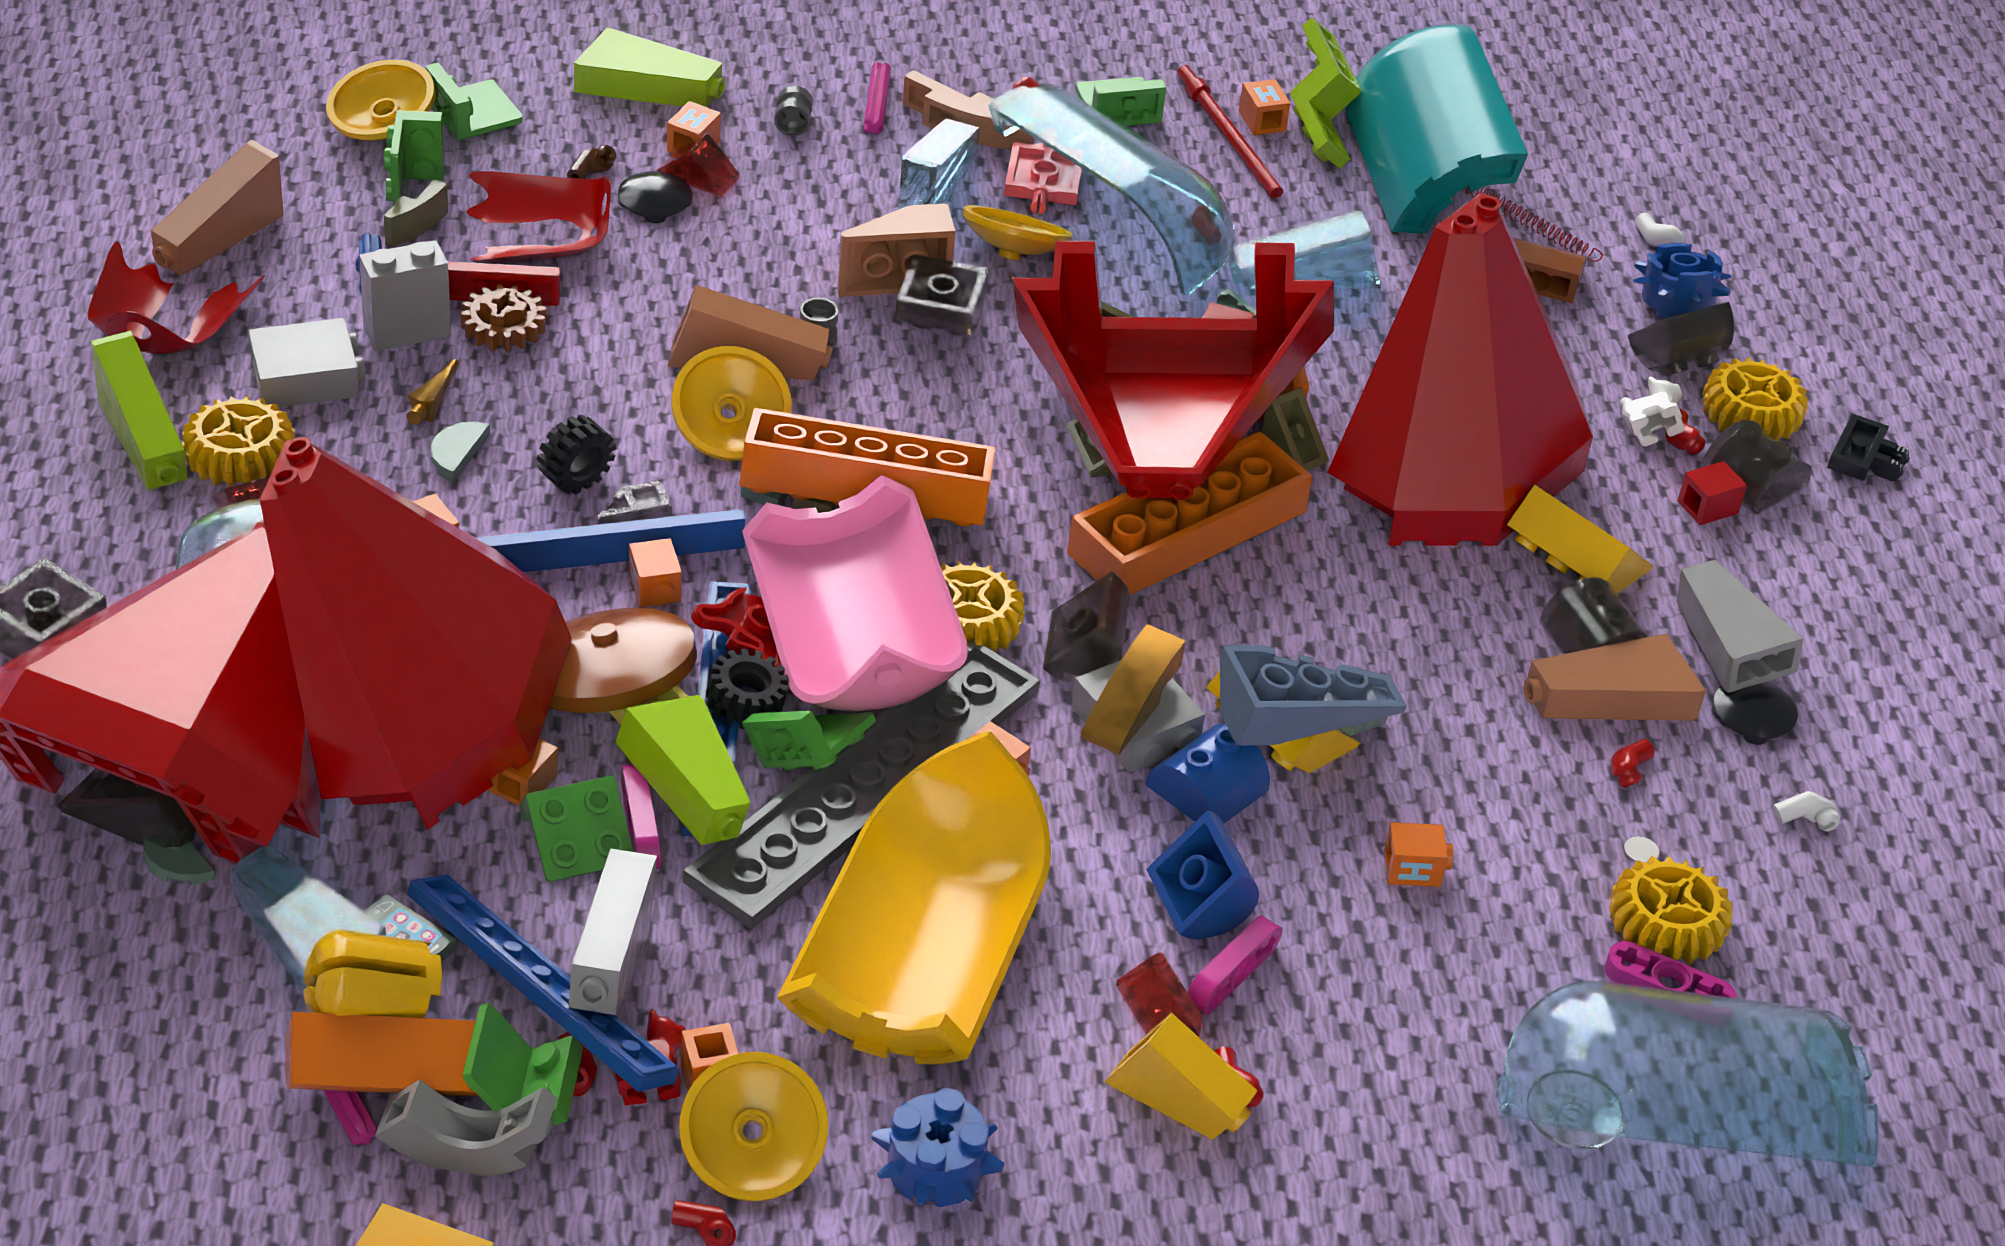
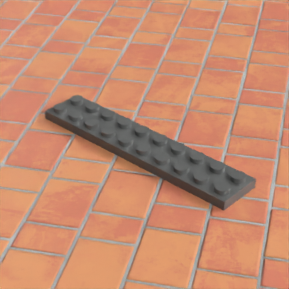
(827, 807)

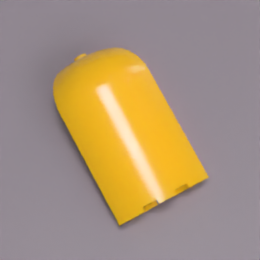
(927, 908)

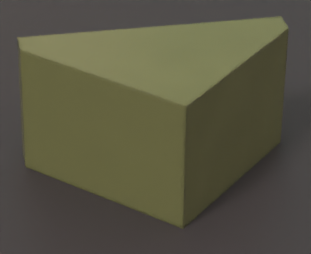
(1293, 429)

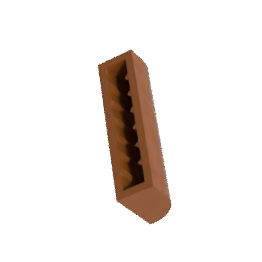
(1552, 270)

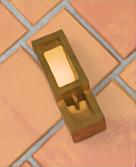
(1134, 689)

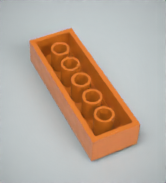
(841, 459)
(1159, 537)

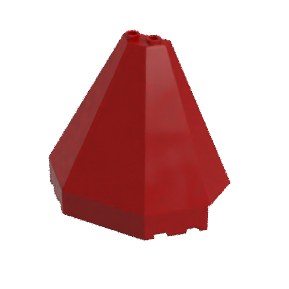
(1170, 391)
(1465, 394)
(406, 638)
(180, 695)

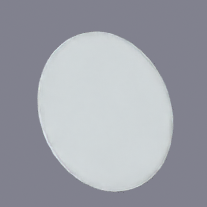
(1641, 848)

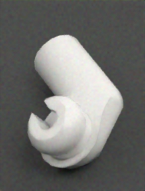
(1657, 234)
(1810, 806)

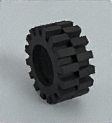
(576, 454)
(749, 672)

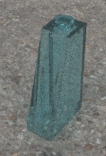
(937, 164)
(1324, 250)
(293, 907)

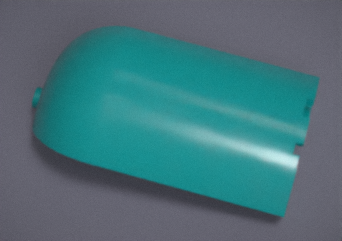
(1432, 124)

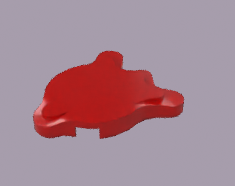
(742, 620)

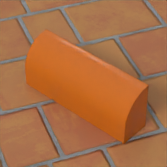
(377, 1053)

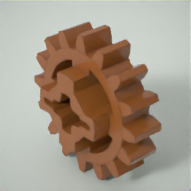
(503, 318)

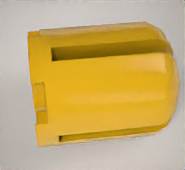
(371, 975)

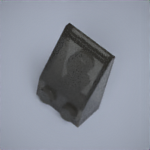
(129, 810)

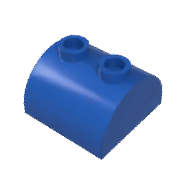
(1211, 776)
(1204, 881)

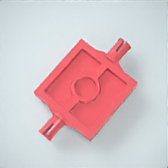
(1042, 176)

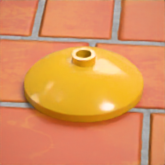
(369, 96)
(1013, 231)
(725, 380)
(758, 1091)

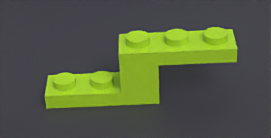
(1325, 93)

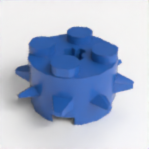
(1681, 279)
(937, 1148)

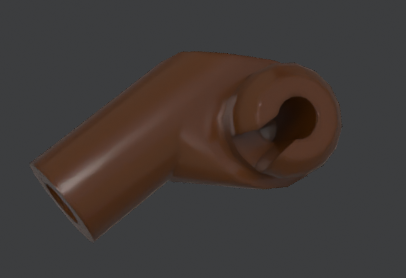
(592, 162)

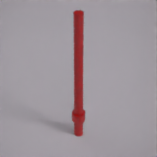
(1200, 92)

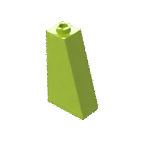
(646, 71)
(137, 411)
(686, 765)

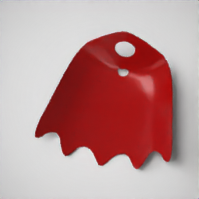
(540, 198)
(130, 297)

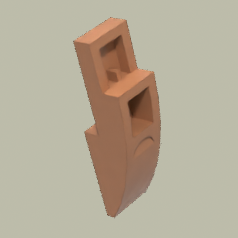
(941, 102)

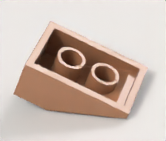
(880, 251)

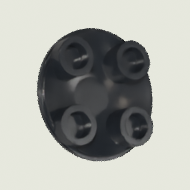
(654, 195)
(1756, 711)

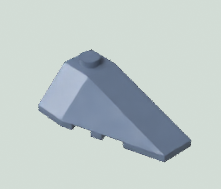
(1284, 699)

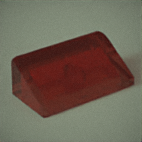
(1155, 992)

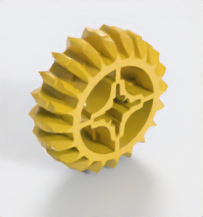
(1755, 394)
(236, 440)
(985, 604)
(1671, 909)

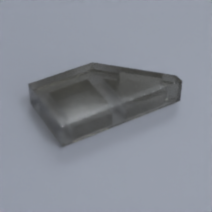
(637, 503)

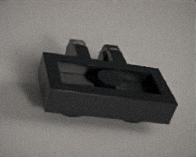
(1865, 448)

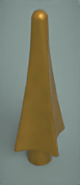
(427, 398)

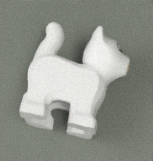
(1654, 412)

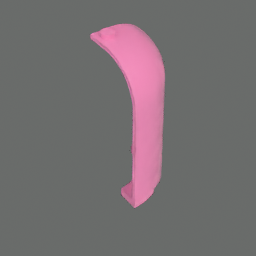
(856, 599)

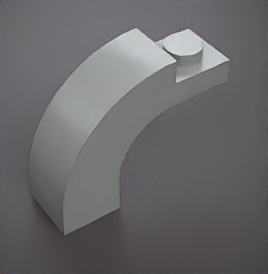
(462, 1138)

